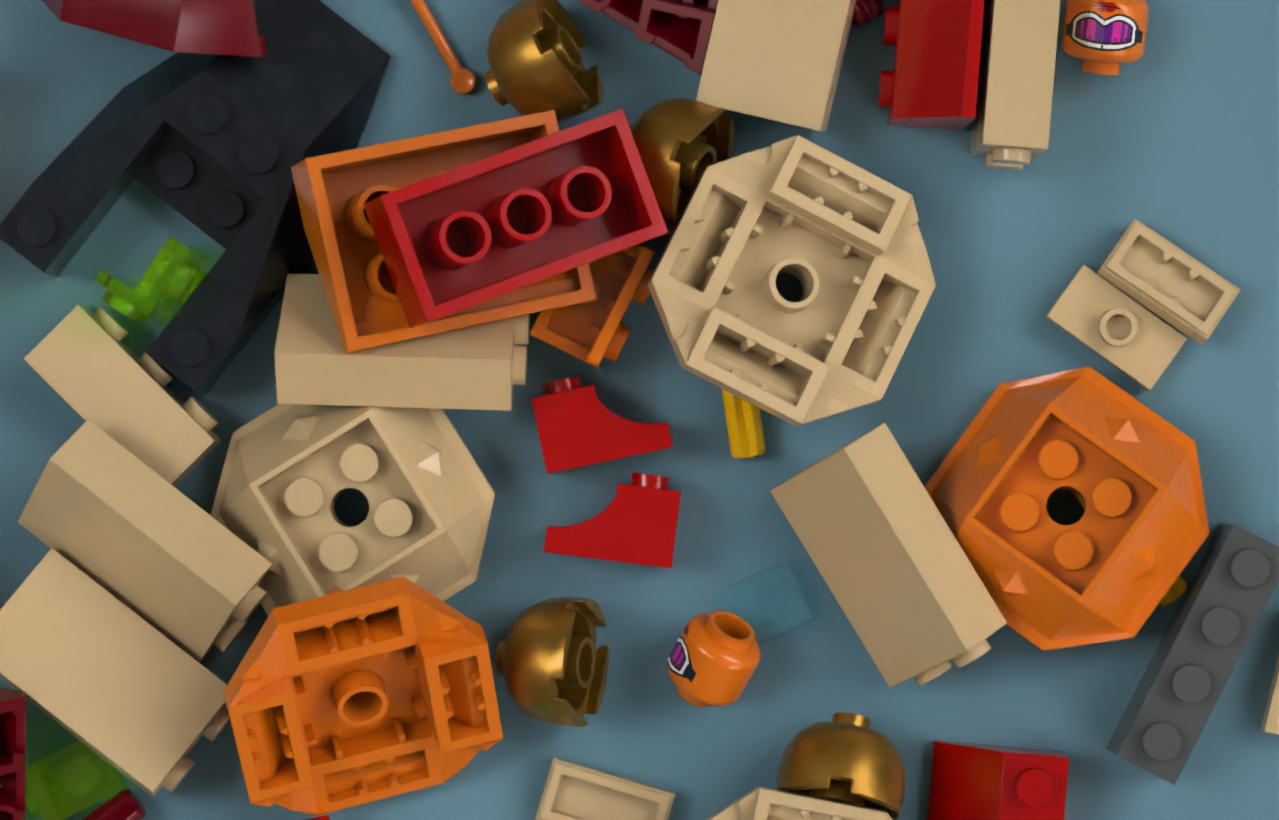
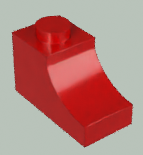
(582, 432)
(631, 529)

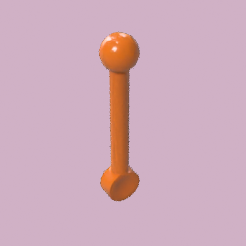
(462, 79)

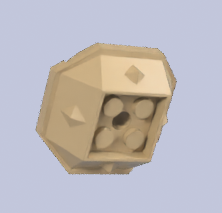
(844, 240)
(410, 463)

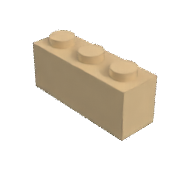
(124, 393)

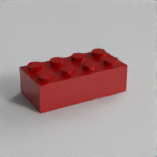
(515, 218)

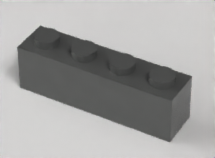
(1197, 652)

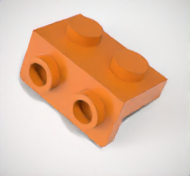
(596, 326)

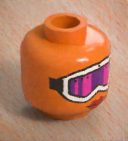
(1105, 33)
(713, 659)

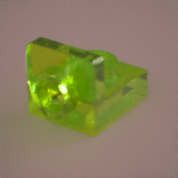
(70, 782)

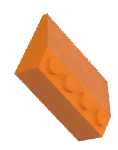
(347, 252)

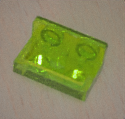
(165, 283)

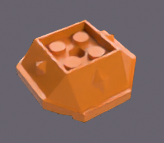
(1138, 493)
(361, 698)

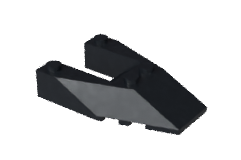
(220, 150)

